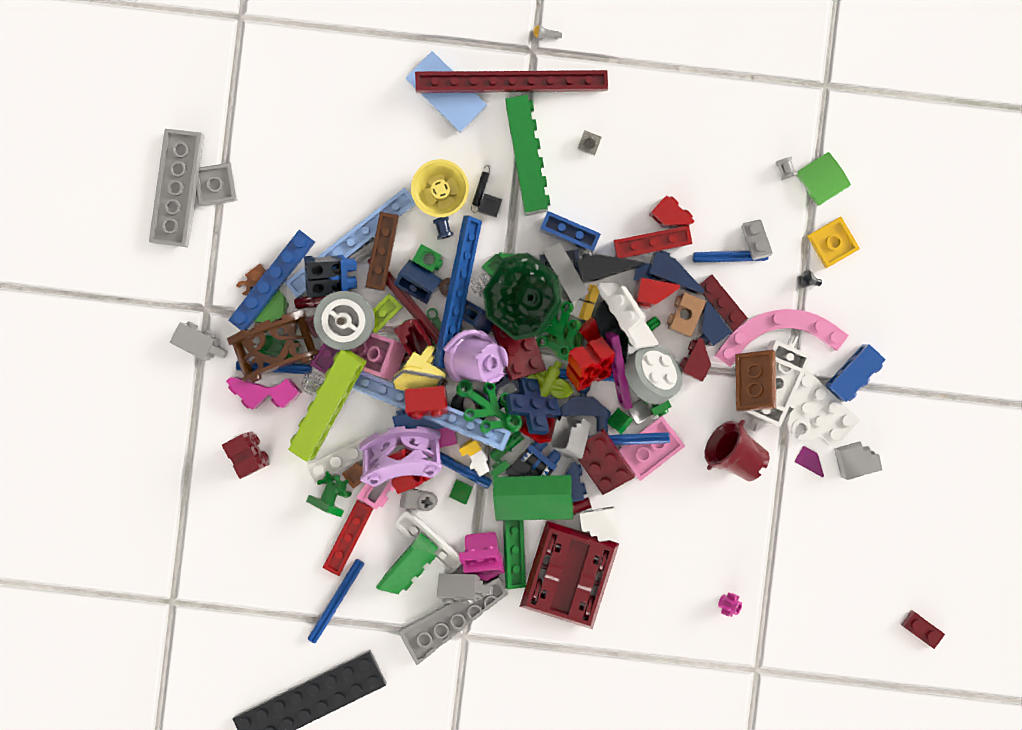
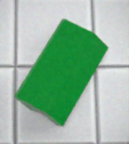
(533, 498)

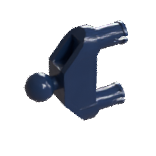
(586, 406)

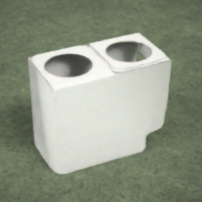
(600, 523)

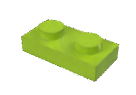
(385, 312)

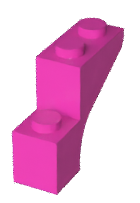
(255, 394)

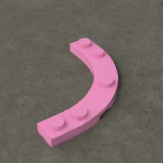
(779, 319)

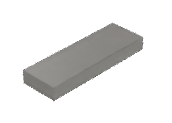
(566, 271)

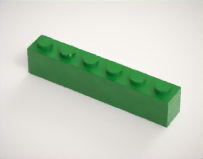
(526, 154)

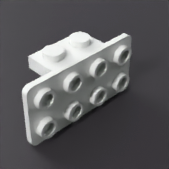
(628, 314)

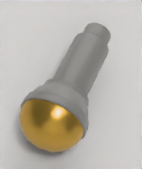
(540, 32)

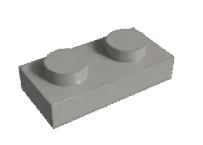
(757, 239)

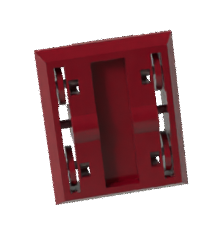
(569, 575)

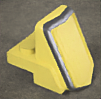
(419, 372)

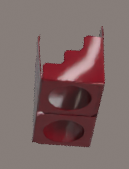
(413, 336)

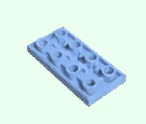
(456, 108)

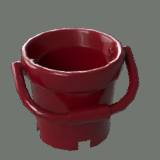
(736, 451)

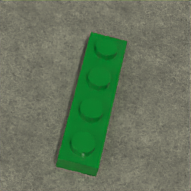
(514, 554)

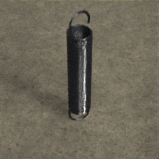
(480, 189)

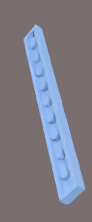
(453, 420)

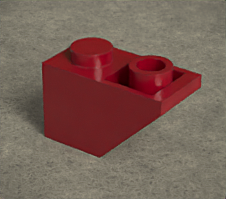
(697, 361)

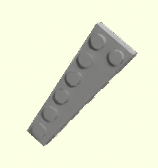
(438, 627)

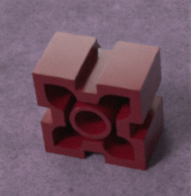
(246, 454)

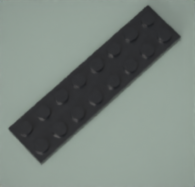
(315, 696)

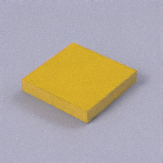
(833, 242)

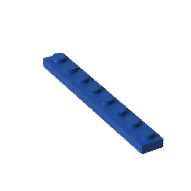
(458, 285)

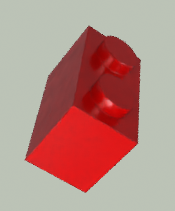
(426, 402)

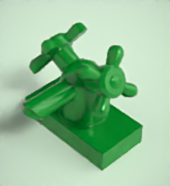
(329, 494)

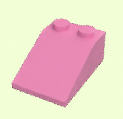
(382, 355)

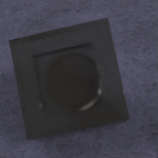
(589, 142)

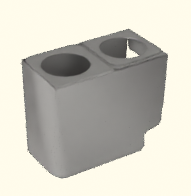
(570, 437)
(857, 460)

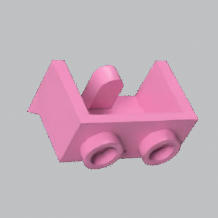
(366, 490)

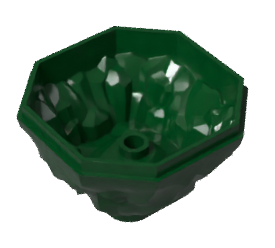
(522, 296)

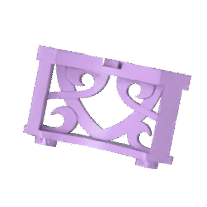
(414, 464)

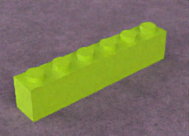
(327, 405)

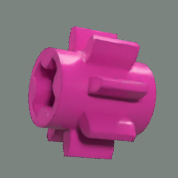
(730, 604)

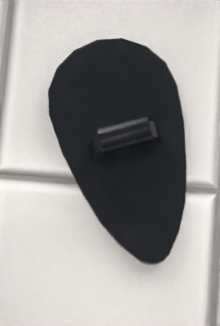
(608, 322)

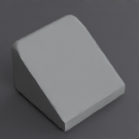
(639, 412)

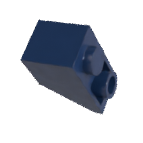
(578, 488)

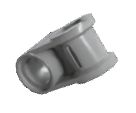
(415, 499)

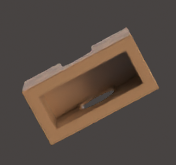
(693, 306)

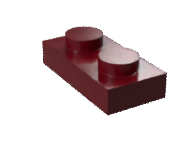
(923, 629)

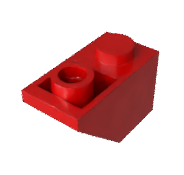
(669, 214)

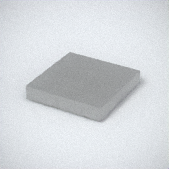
(216, 185)

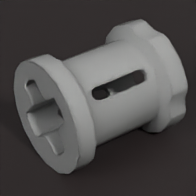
(786, 168)

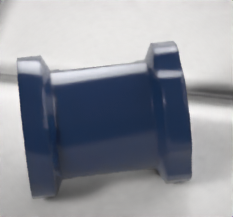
(443, 228)

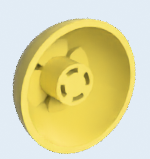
(443, 178)

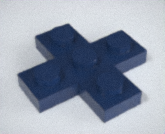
(533, 406)

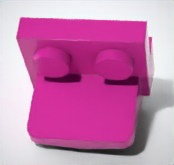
(482, 556)

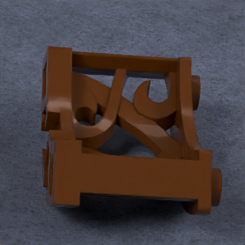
(244, 340)

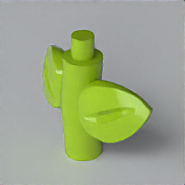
(551, 384)

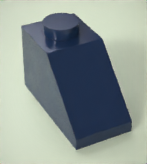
(477, 317)
(712, 326)

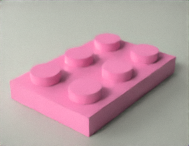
(648, 457)

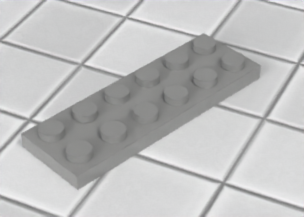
(176, 187)

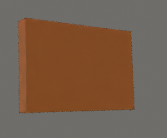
(755, 380)

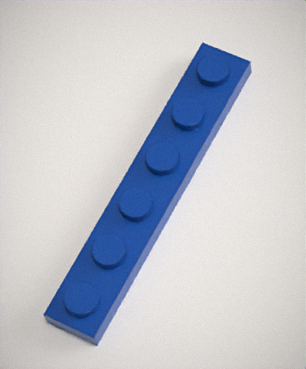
(271, 281)

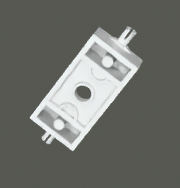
(790, 368)

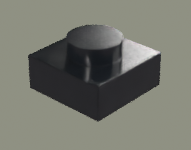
(490, 205)

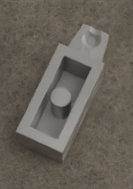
(197, 342)
(461, 587)

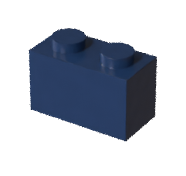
(417, 281)

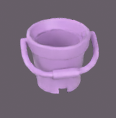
(473, 358)

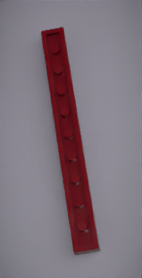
(511, 81)

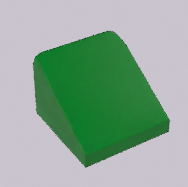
(461, 491)

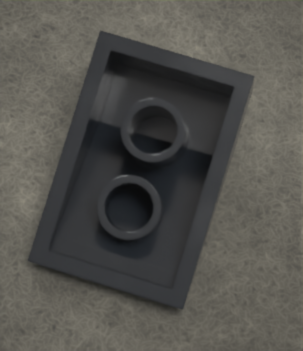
(598, 266)

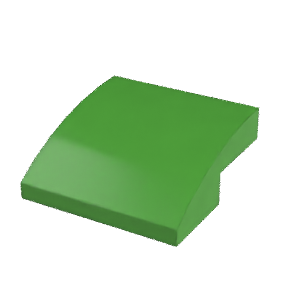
(823, 178)

